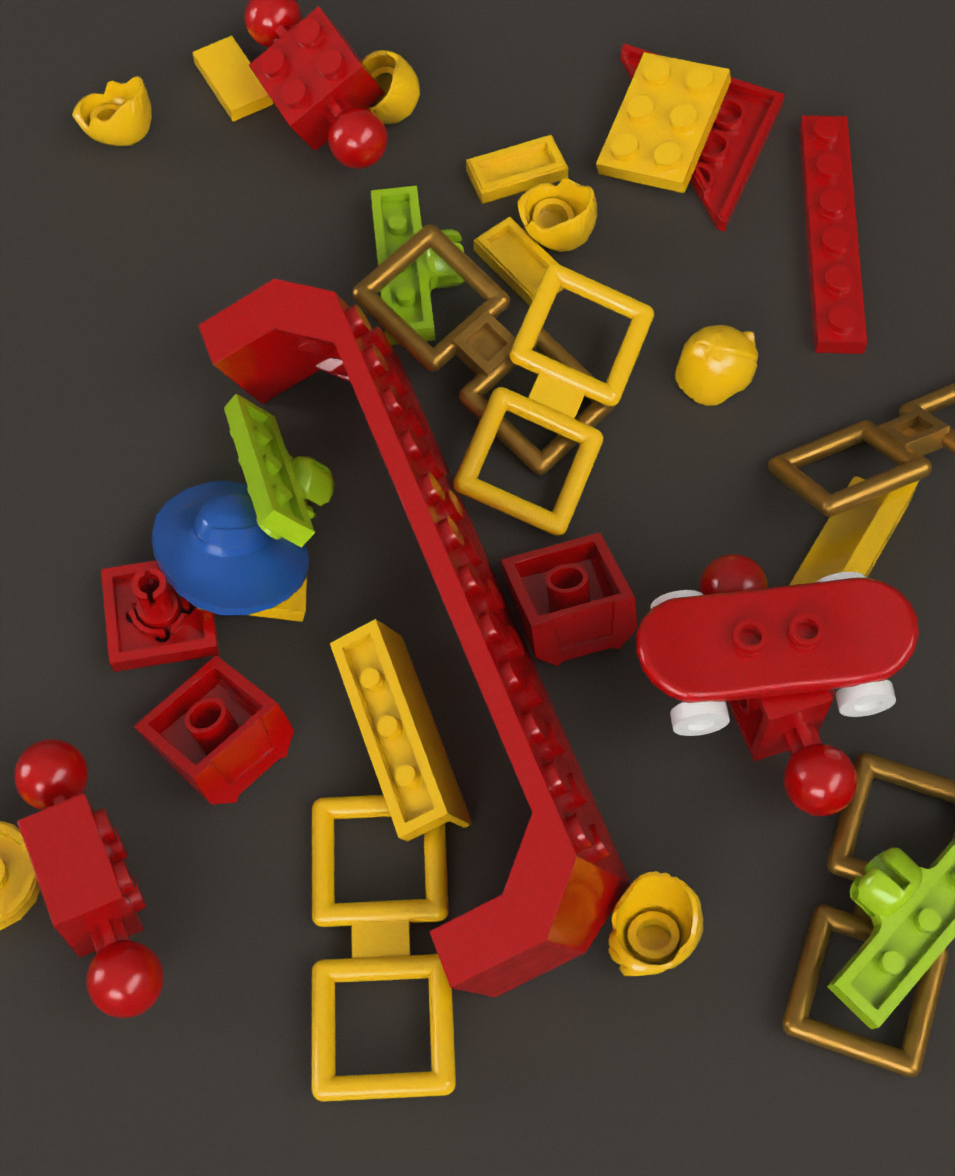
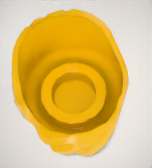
(397, 81)
(118, 115)
(559, 215)
(716, 364)
(655, 925)

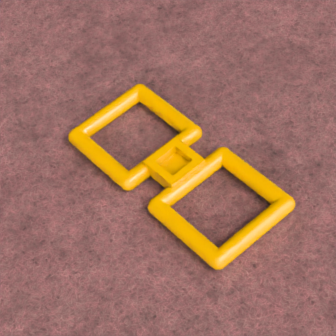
(554, 400)
(378, 953)

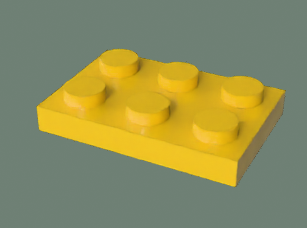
(664, 122)

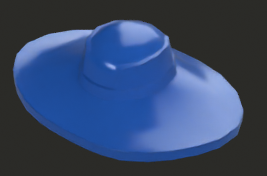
(219, 553)

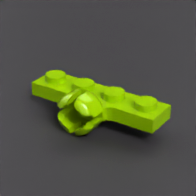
(395, 222)
(273, 477)
(912, 927)

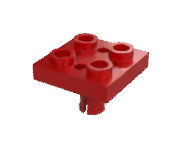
(145, 593)

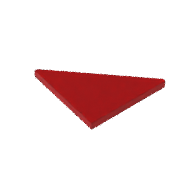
(732, 144)

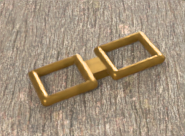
(477, 341)
(901, 440)
(858, 925)

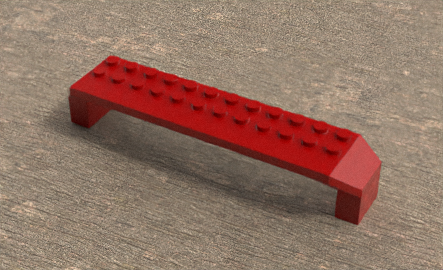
(567, 862)

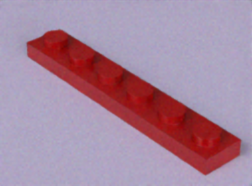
(832, 236)

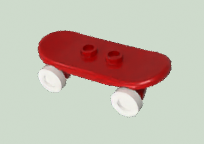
(777, 643)

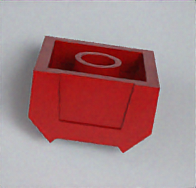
(571, 599)
(218, 732)

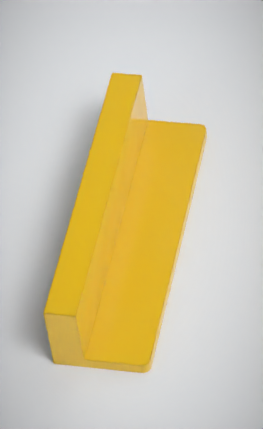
(855, 537)
(399, 731)

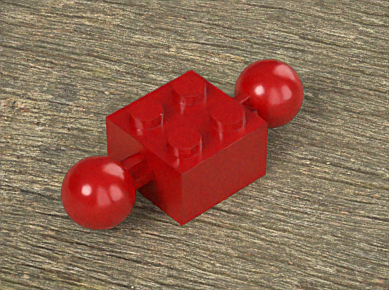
(317, 81)
(818, 775)
(86, 878)

